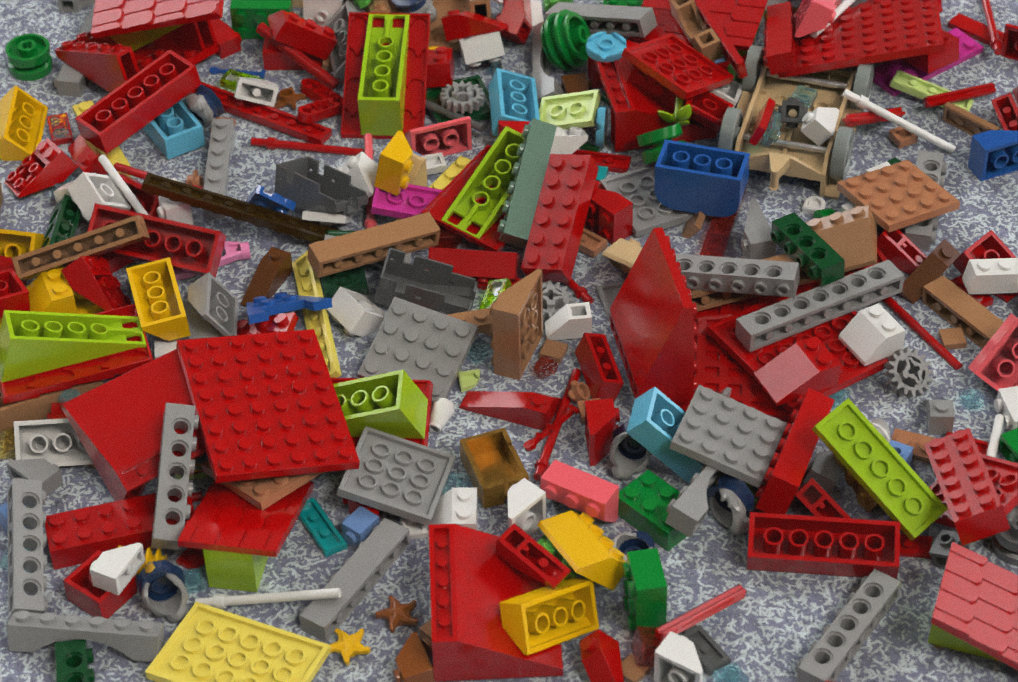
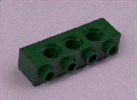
(62, 221)
(807, 249)
(74, 661)

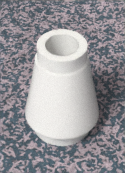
(440, 414)

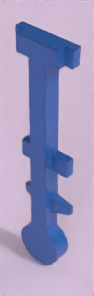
(215, 70)

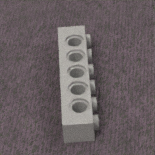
(933, 166)
(740, 275)
(175, 417)
(28, 493)
(849, 629)

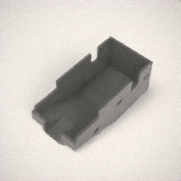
(318, 191)
(423, 286)

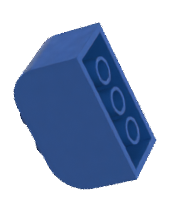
(701, 178)

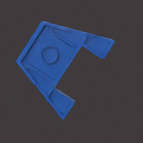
(263, 307)

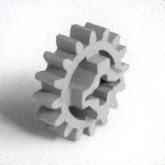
(462, 97)
(554, 298)
(908, 372)

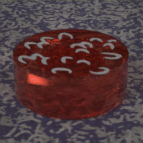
(545, 367)

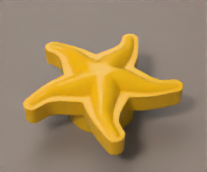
(349, 645)

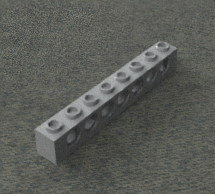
(819, 305)

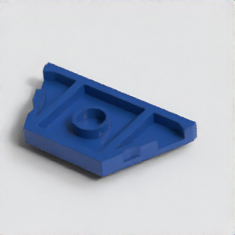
(271, 201)

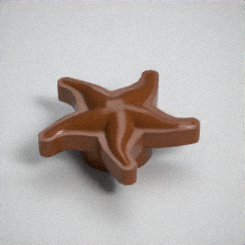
(288, 97)
(398, 613)

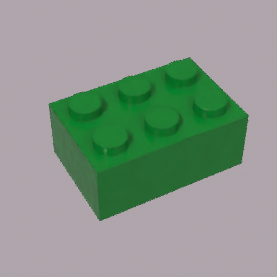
(250, 13)
(645, 505)
(644, 589)

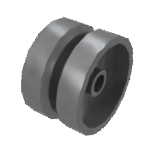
(1006, 542)

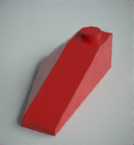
(522, 408)

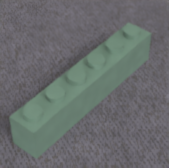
(527, 182)

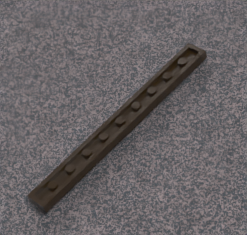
(234, 208)

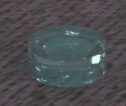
(972, 399)

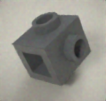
(792, 104)
(941, 547)

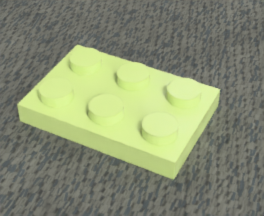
(570, 109)

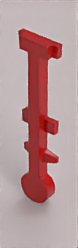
(531, 444)

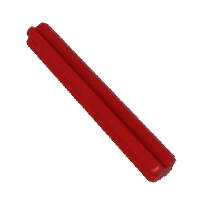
(959, 95)

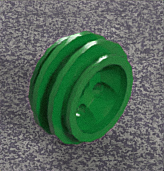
(565, 39)

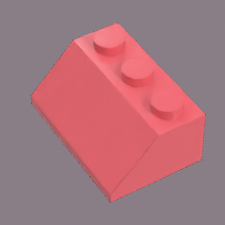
(813, 16)
(443, 137)
(999, 358)
(581, 491)

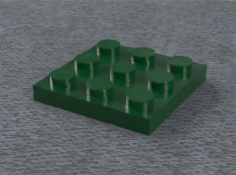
(483, 113)

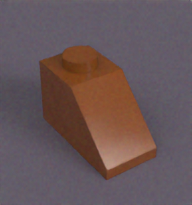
(413, 662)

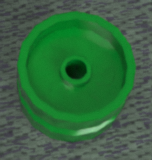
(29, 57)
(656, 139)

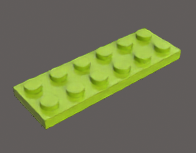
(879, 469)

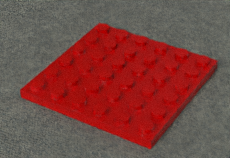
(850, 367)

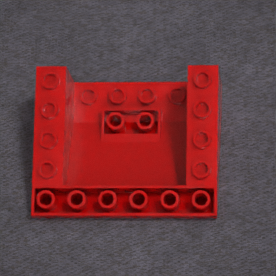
(113, 64)
(634, 109)
(656, 323)
(124, 423)
(466, 612)

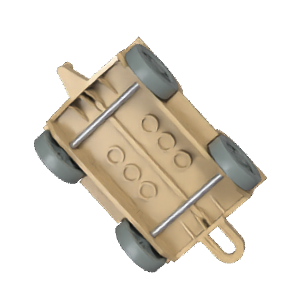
(795, 152)

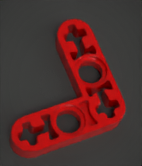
(325, 104)

